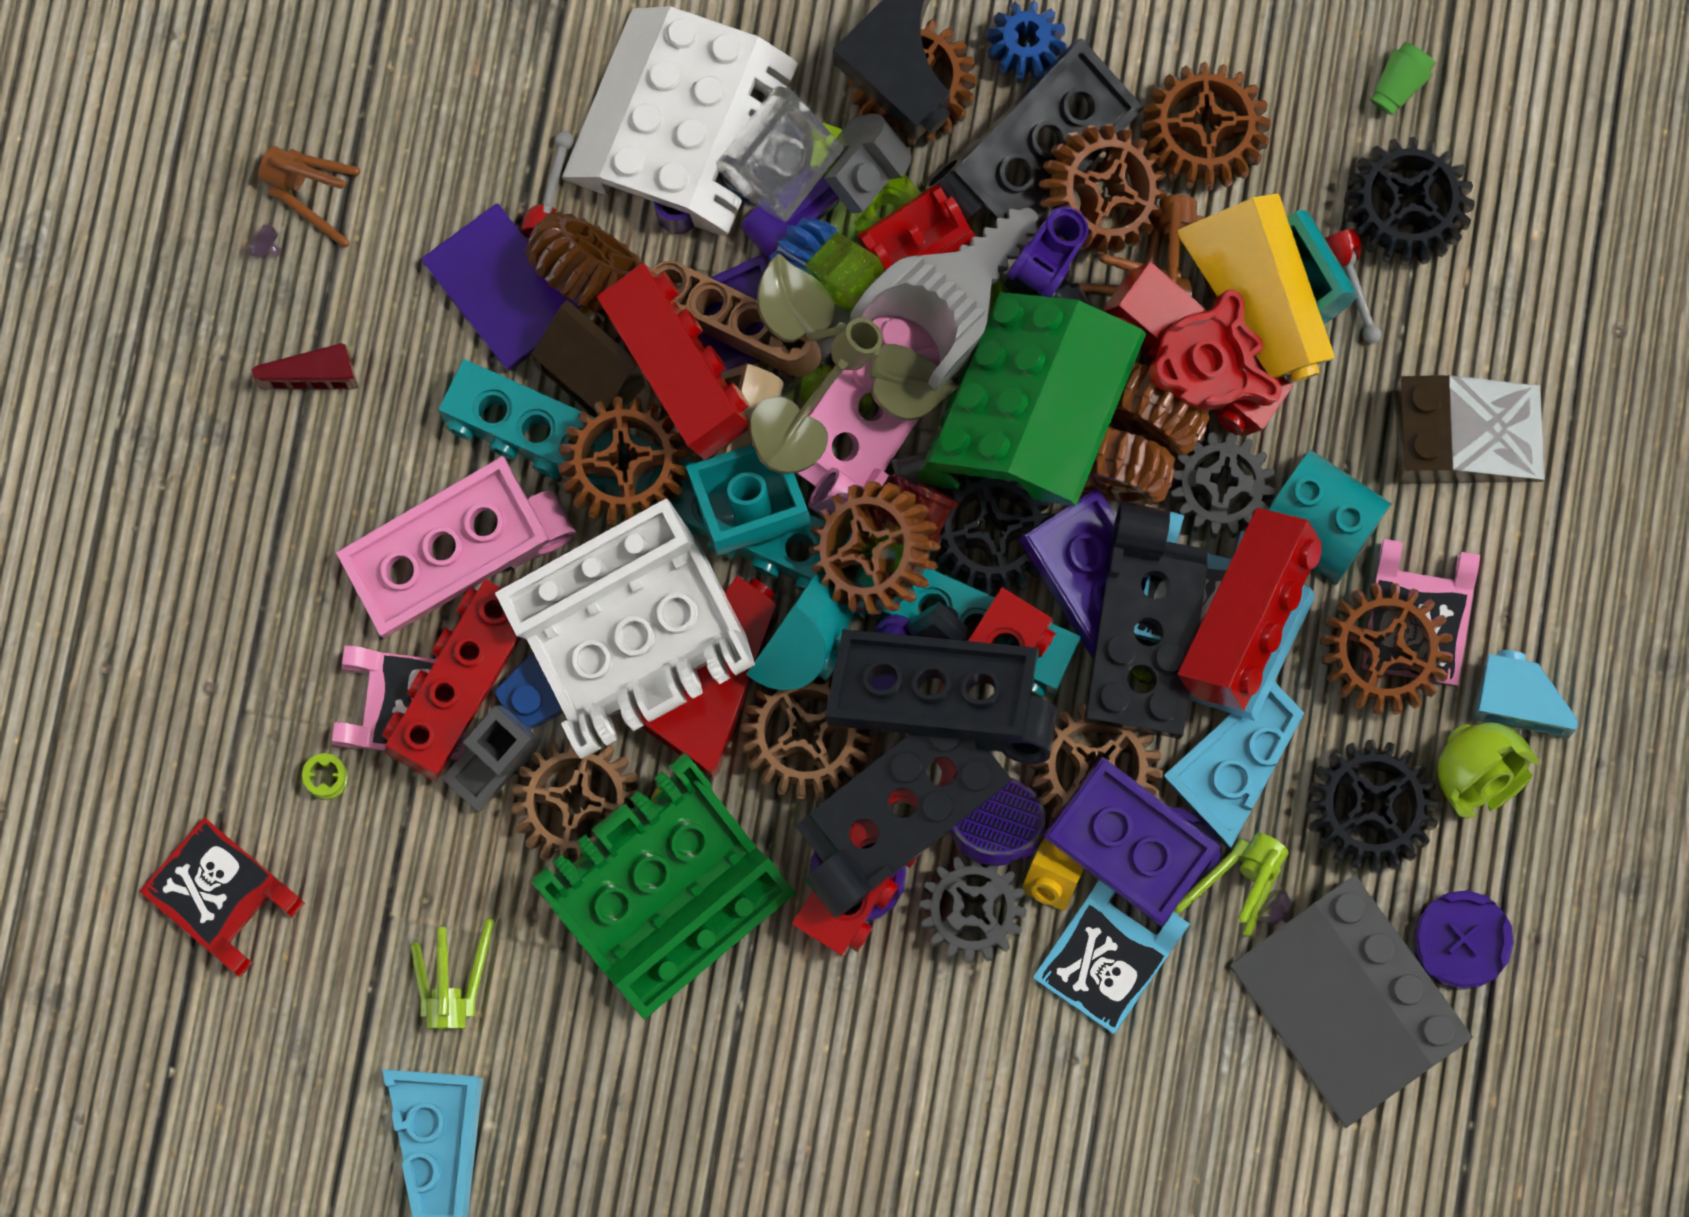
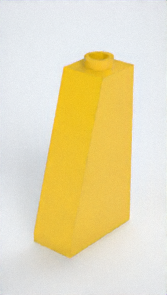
(1257, 256)

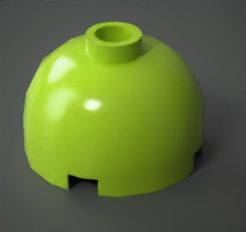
(1483, 766)

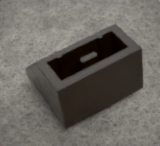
(587, 360)

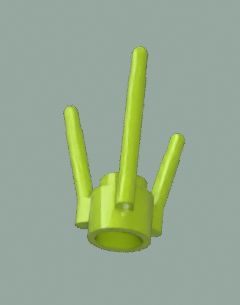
(1260, 864)
(446, 1006)

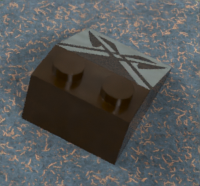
(1467, 430)

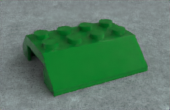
(1035, 397)
(663, 888)

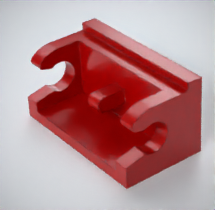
(918, 228)

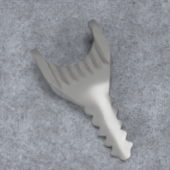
(950, 290)

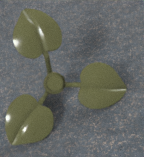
(797, 305)

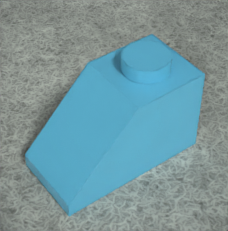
(1521, 696)

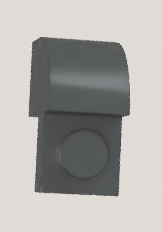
(868, 161)
(493, 756)

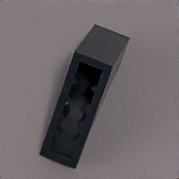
(891, 67)

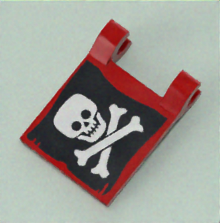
(214, 892)

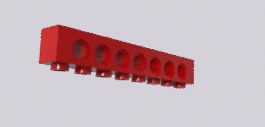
(1004, 617)

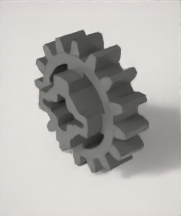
(1204, 480)
(955, 923)

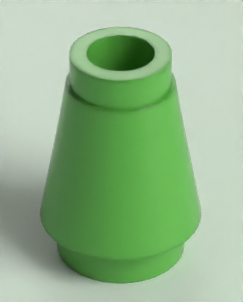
(1402, 77)

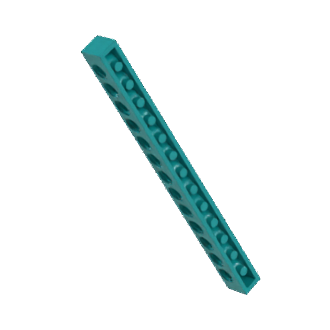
(478, 388)

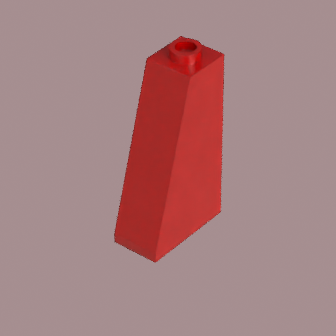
(708, 721)

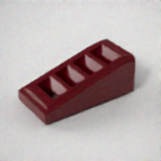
(314, 370)

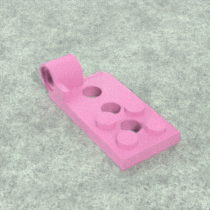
(873, 439)
(523, 531)

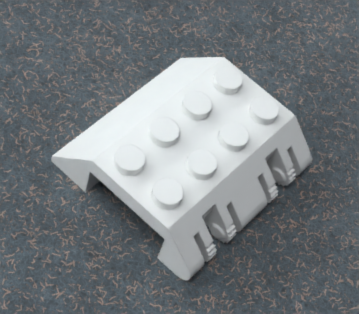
(672, 109)
(627, 625)

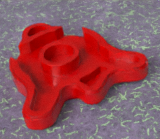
(1210, 357)

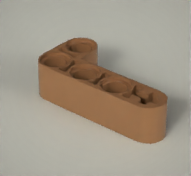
(734, 318)

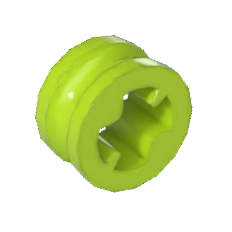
(326, 761)

